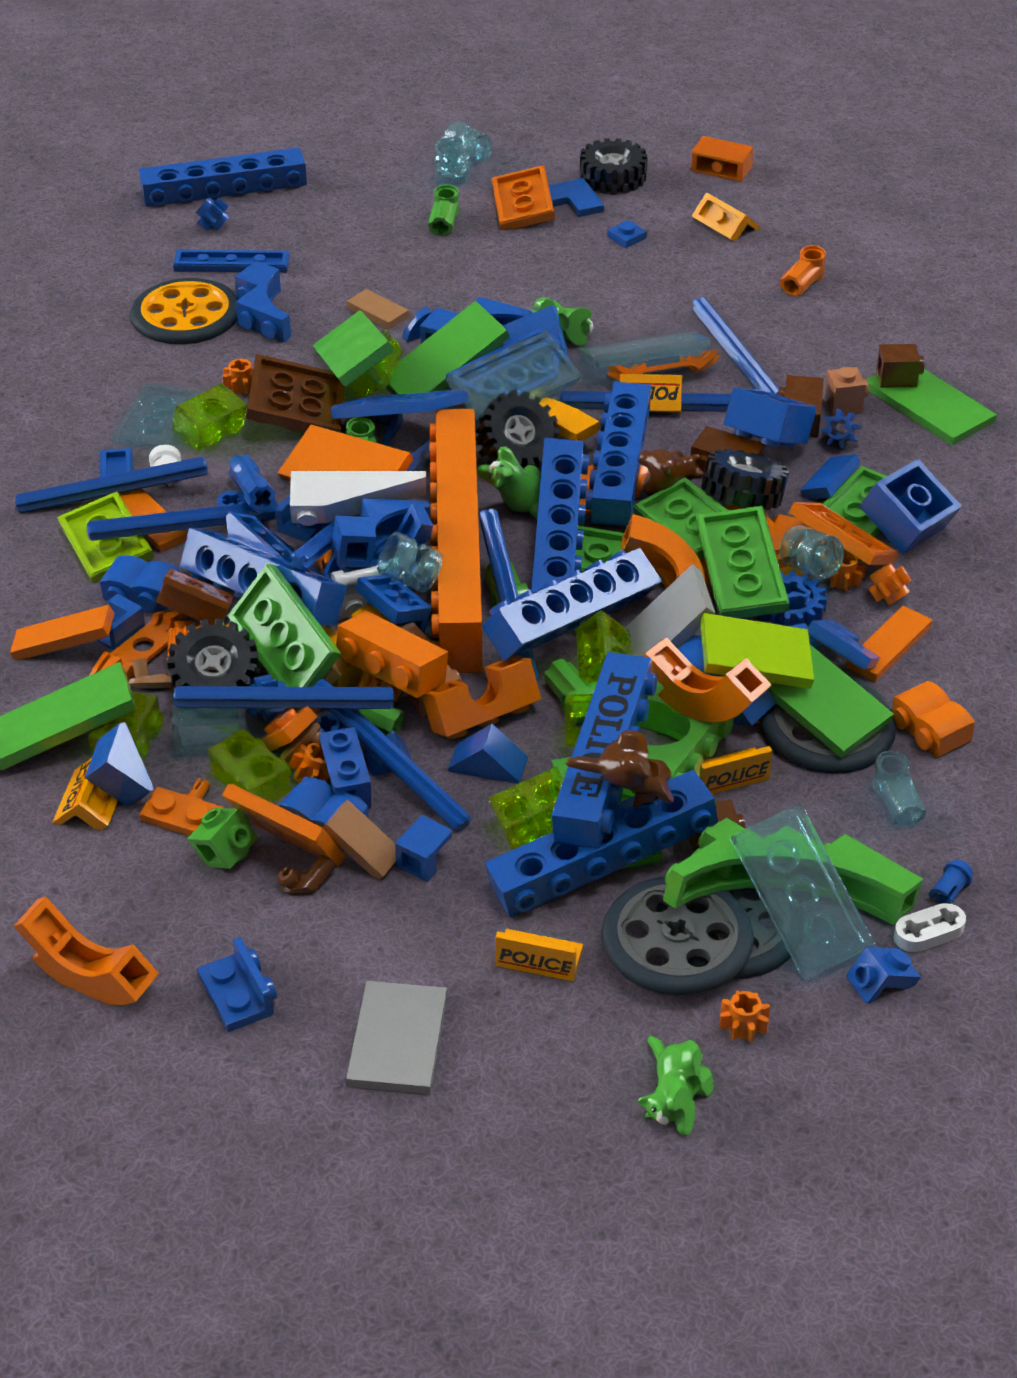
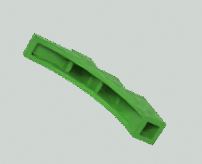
(869, 877)

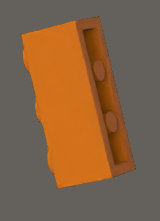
(392, 654)

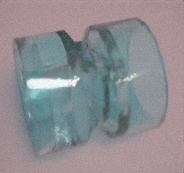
(479, 142)
(451, 161)
(812, 551)
(412, 563)

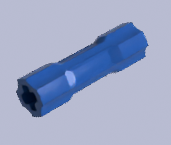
(256, 489)

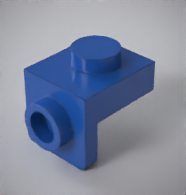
(881, 969)

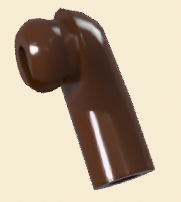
(308, 881)

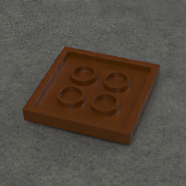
(293, 395)

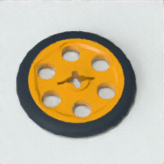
(184, 332)

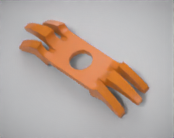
(695, 364)
(151, 632)

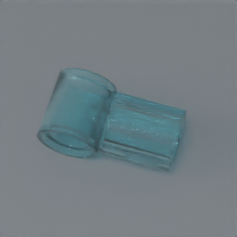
(897, 789)

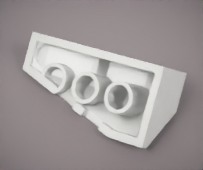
(327, 494)

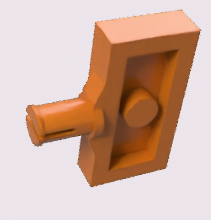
(288, 726)
(176, 810)

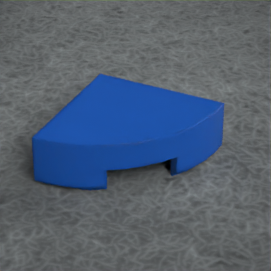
(413, 331)

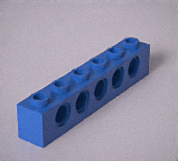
(222, 176)
(617, 464)
(560, 511)
(236, 565)
(568, 604)
(552, 868)

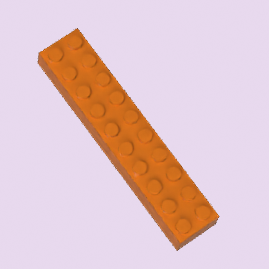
(456, 535)

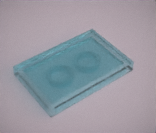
(151, 417)

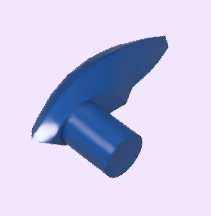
(393, 424)

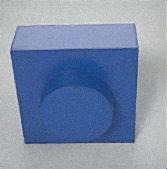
(627, 233)

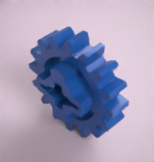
(805, 601)

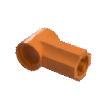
(805, 271)

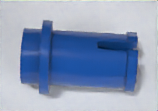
(954, 878)

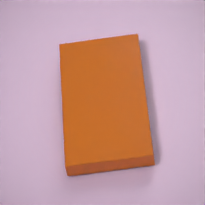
(334, 451)

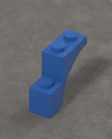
(256, 290)
(500, 311)
(358, 537)

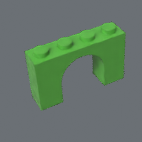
(695, 737)

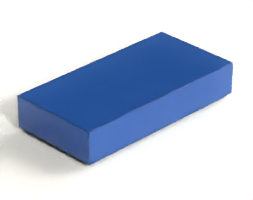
(116, 461)
(830, 477)

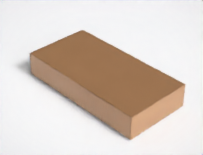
(378, 309)
(361, 839)

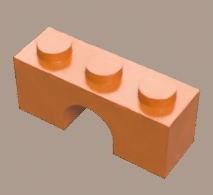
(509, 689)

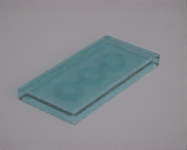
(644, 349)
(528, 366)
(802, 891)

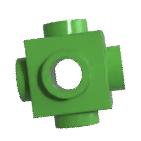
(223, 837)

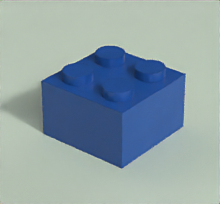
(769, 417)
(910, 506)

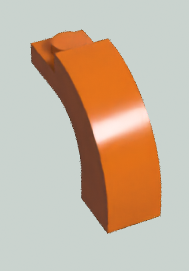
(661, 546)
(700, 694)
(74, 961)

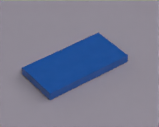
(400, 403)

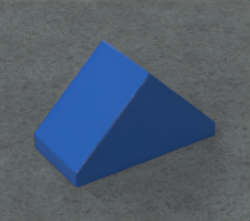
(489, 756)
(118, 767)

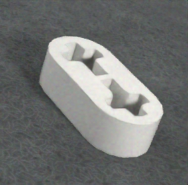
(929, 926)

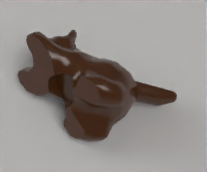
(667, 468)
(627, 766)

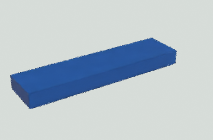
(228, 260)

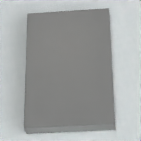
(672, 614)
(397, 1037)

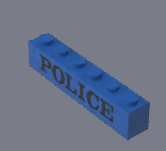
(617, 705)

